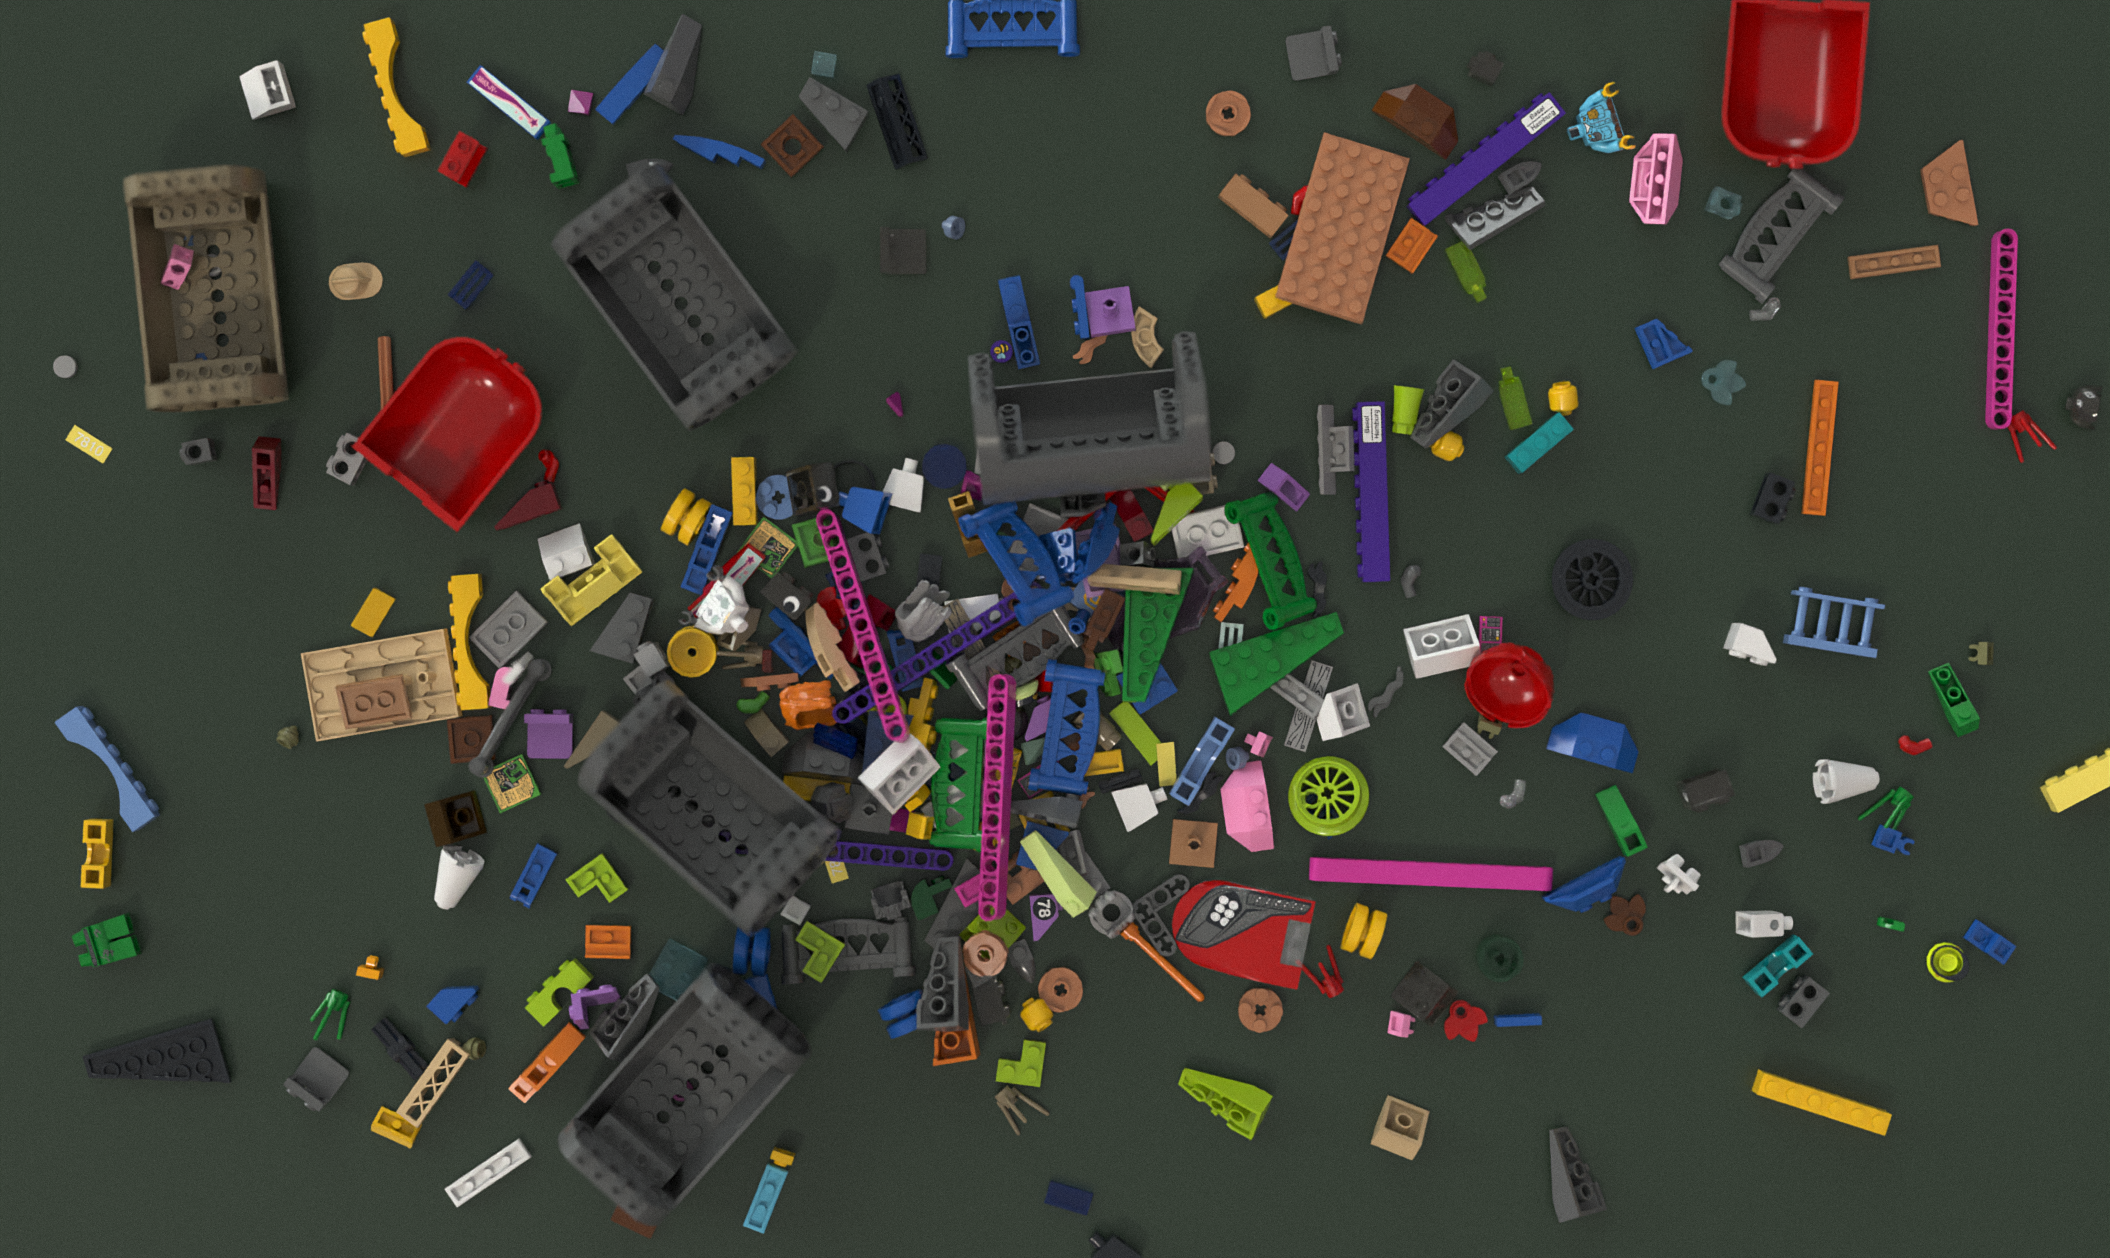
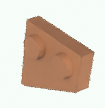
(764, 682)

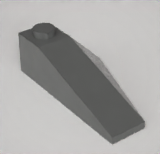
(1455, 398)
(1053, 809)
(1572, 1186)

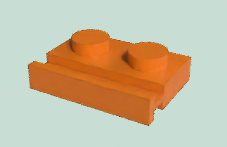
(1411, 245)
(608, 941)

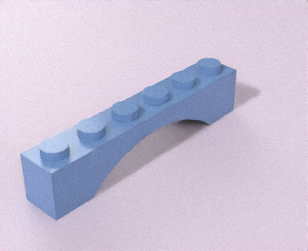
(134, 804)

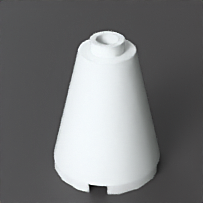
(1842, 780)
(455, 874)

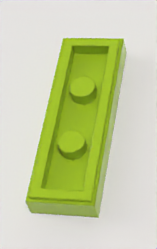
(1136, 730)

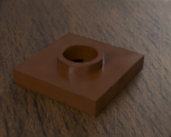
(792, 129)

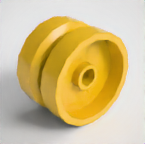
(684, 515)
(686, 663)
(1364, 932)

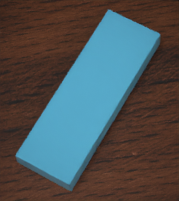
(765, 1198)

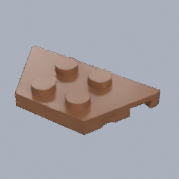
(1949, 186)

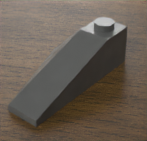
(675, 73)
(945, 996)
(624, 1025)

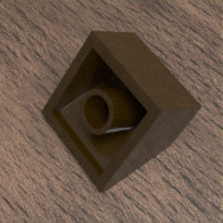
(455, 818)

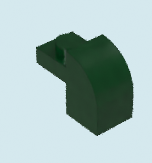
(923, 899)

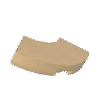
(1144, 338)

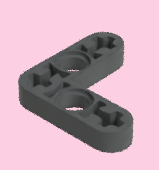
(1154, 906)

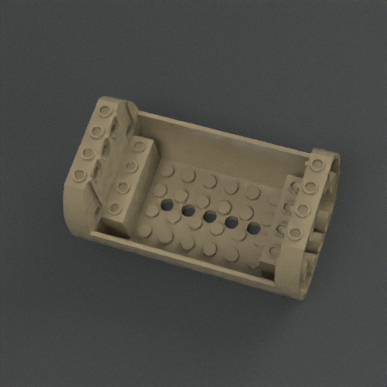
(221, 209)

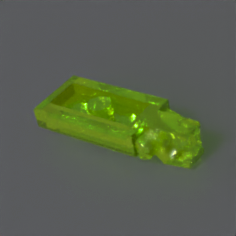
(1467, 270)
(1514, 400)

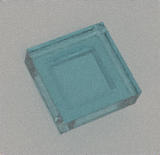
(823, 64)

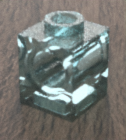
(1713, 204)

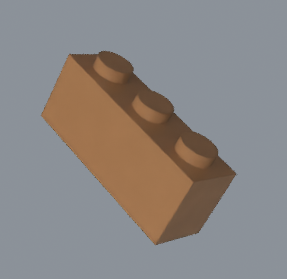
(1253, 205)

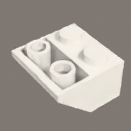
(267, 90)
(1749, 642)

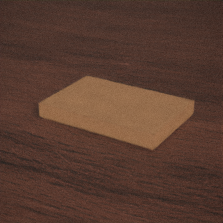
(373, 701)

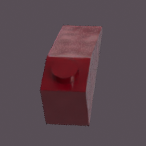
(266, 472)
(532, 505)
(1131, 514)

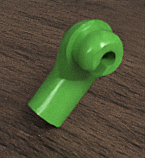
(752, 705)

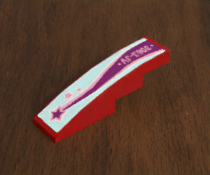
(739, 567)

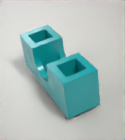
(1539, 443)
(1785, 957)

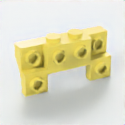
(595, 584)

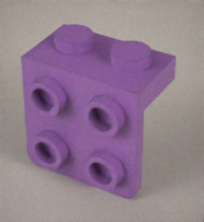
(549, 734)
(586, 998)

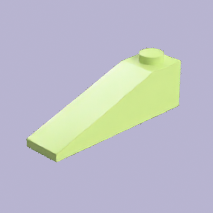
(1062, 879)

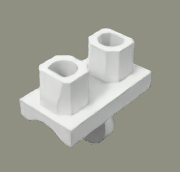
(1676, 878)

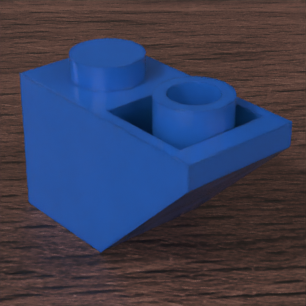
(451, 1000)

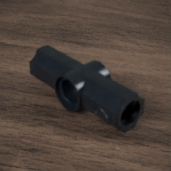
(400, 1048)

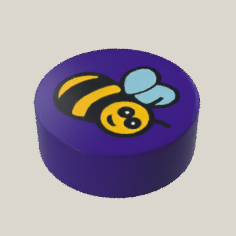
(1001, 351)

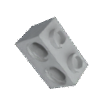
(355, 462)
(651, 658)

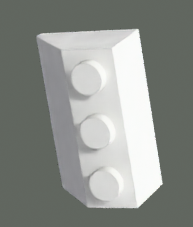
(1442, 646)
(899, 773)

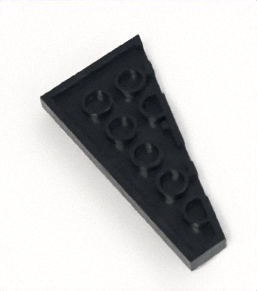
(173, 1055)

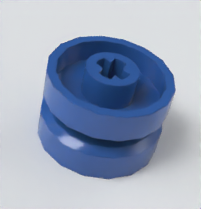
(752, 950)
(904, 1010)

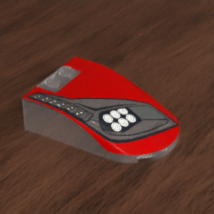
(1244, 930)

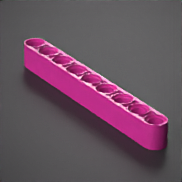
(2007, 319)

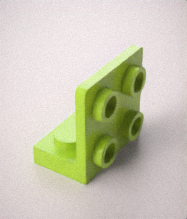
(1007, 928)

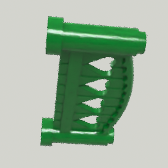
(1250, 514)
(967, 832)

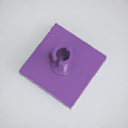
(1110, 311)

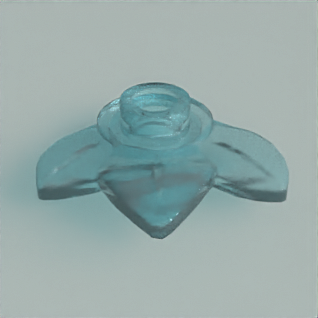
(1726, 381)

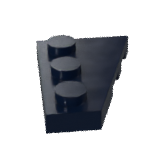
(876, 737)

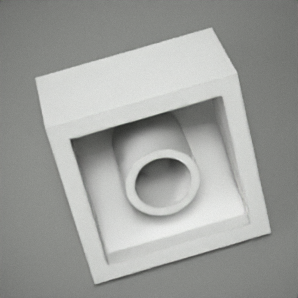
(565, 552)

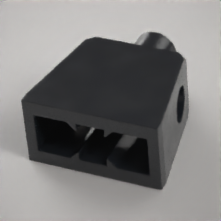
(1112, 1247)

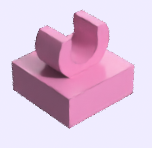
(1259, 744)
(1400, 1023)

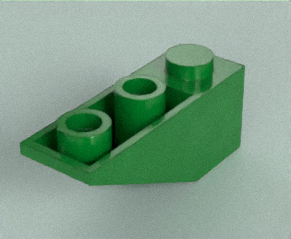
(1954, 700)
(1621, 821)

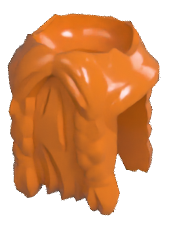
(807, 704)

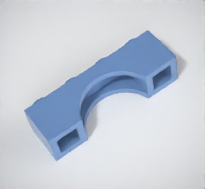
(1201, 761)

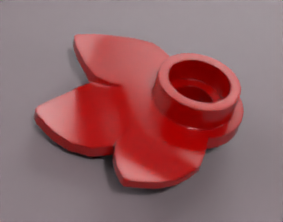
(833, 607)
(1466, 1023)

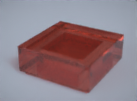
(767, 660)

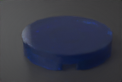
(944, 466)

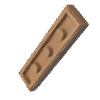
(1894, 262)

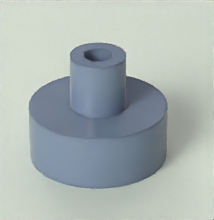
(954, 227)
(1236, 758)

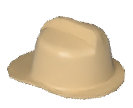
(355, 281)

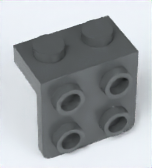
(1313, 54)
(316, 1079)

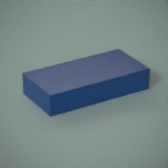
(1517, 1020)

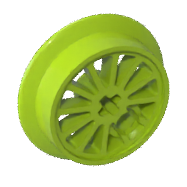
(1344, 822)

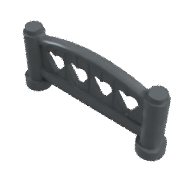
(1756, 275)
(972, 671)
(483, 765)
(894, 955)

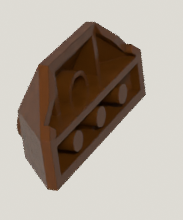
(1420, 117)

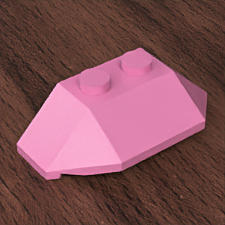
(1657, 179)
(1248, 808)

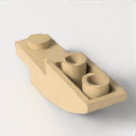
(823, 641)

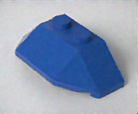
(1594, 741)
(1589, 887)

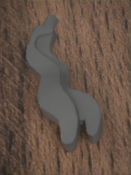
(1383, 701)

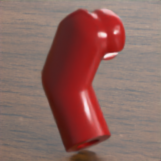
(1298, 199)
(551, 464)
(1912, 747)

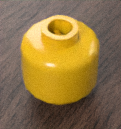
(1563, 398)
(1448, 446)
(1036, 1014)

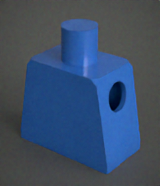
(865, 508)

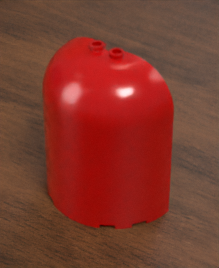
(1794, 79)
(454, 427)

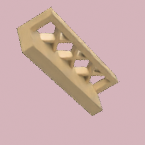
(1136, 578)
(416, 1095)

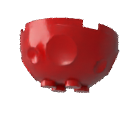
(1510, 685)

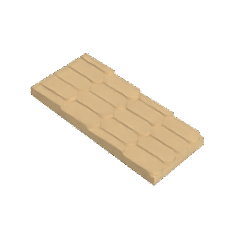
(420, 657)

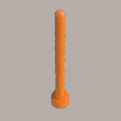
(1132, 933)

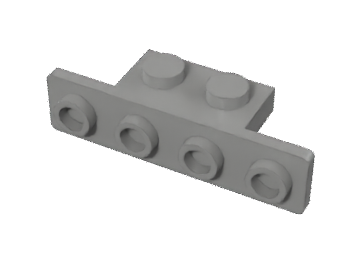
(1335, 449)

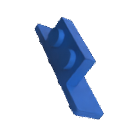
(792, 644)

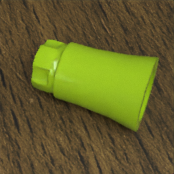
(1406, 408)

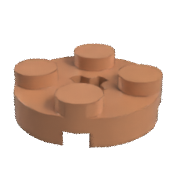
(1216, 119)
(985, 941)
(1072, 984)
(1273, 1010)

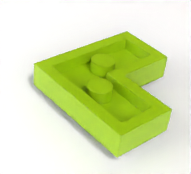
(598, 873)
(825, 949)
(1026, 1071)

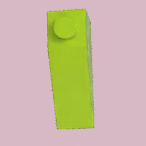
(1177, 505)

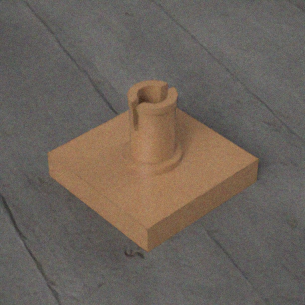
(1193, 843)

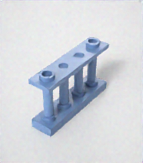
(1841, 643)

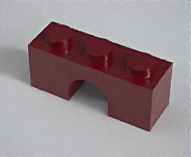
(883, 617)

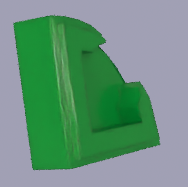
(1890, 923)

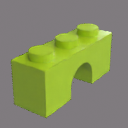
(543, 1004)

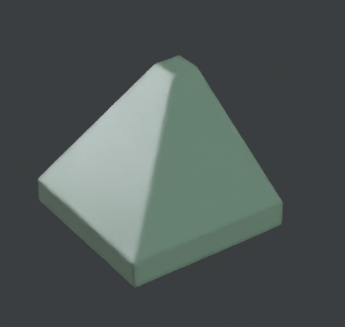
(1033, 750)

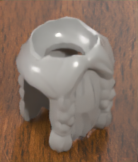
(922, 612)
(1111, 928)

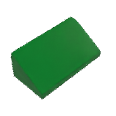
(942, 673)

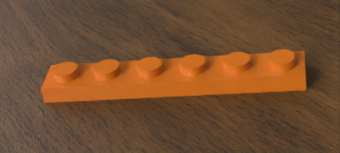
(1819, 447)

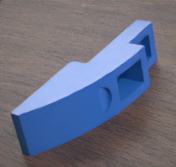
(1019, 322)
(1099, 546)

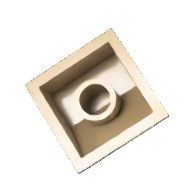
(1400, 1128)

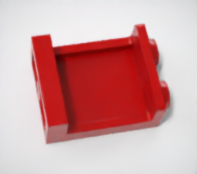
(463, 159)

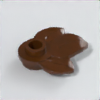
(1624, 912)

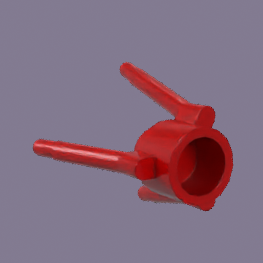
(2022, 422)
(1331, 984)

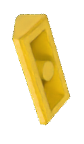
(373, 612)
(395, 1127)

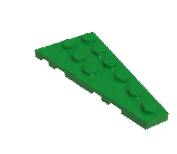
(1146, 635)
(1261, 662)

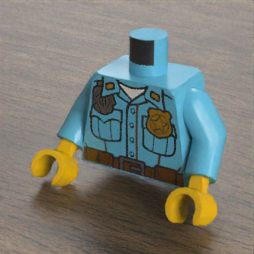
(1600, 124)

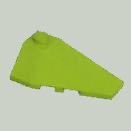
(1233, 1100)

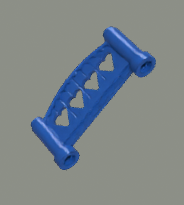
(964, 34)
(1033, 600)
(1066, 680)

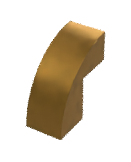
(962, 505)

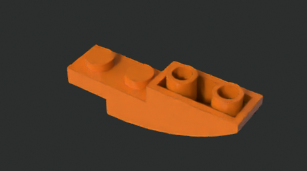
(1246, 573)
(547, 1062)

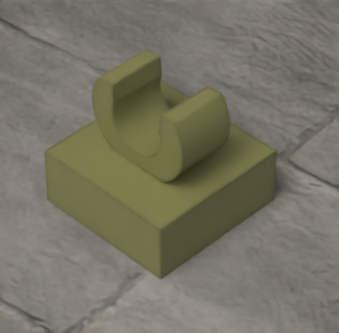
(1985, 653)
(1487, 725)

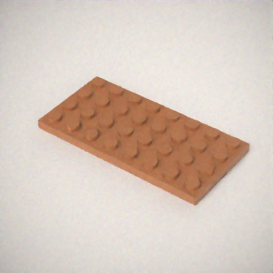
(1342, 228)

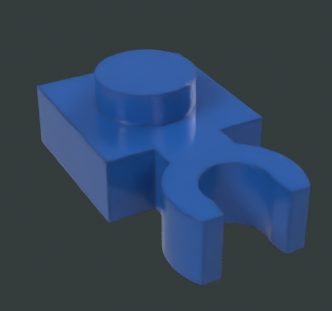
(1890, 839)

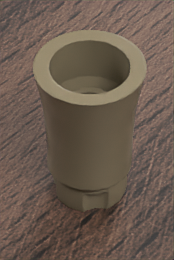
(1107, 734)

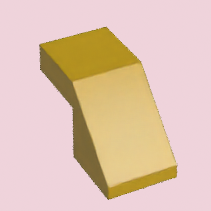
(919, 825)

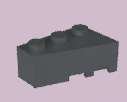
(836, 113)
(625, 629)

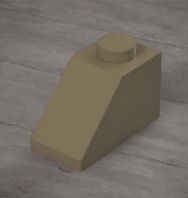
(735, 640)
(766, 732)

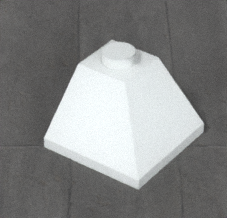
(1342, 713)

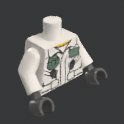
(722, 608)

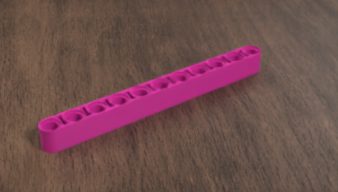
(870, 633)
(990, 806)
(1431, 873)

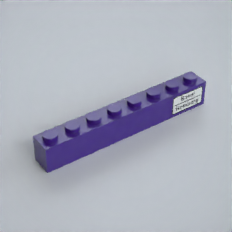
(1485, 159)
(1372, 491)

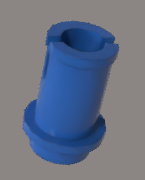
(1078, 624)

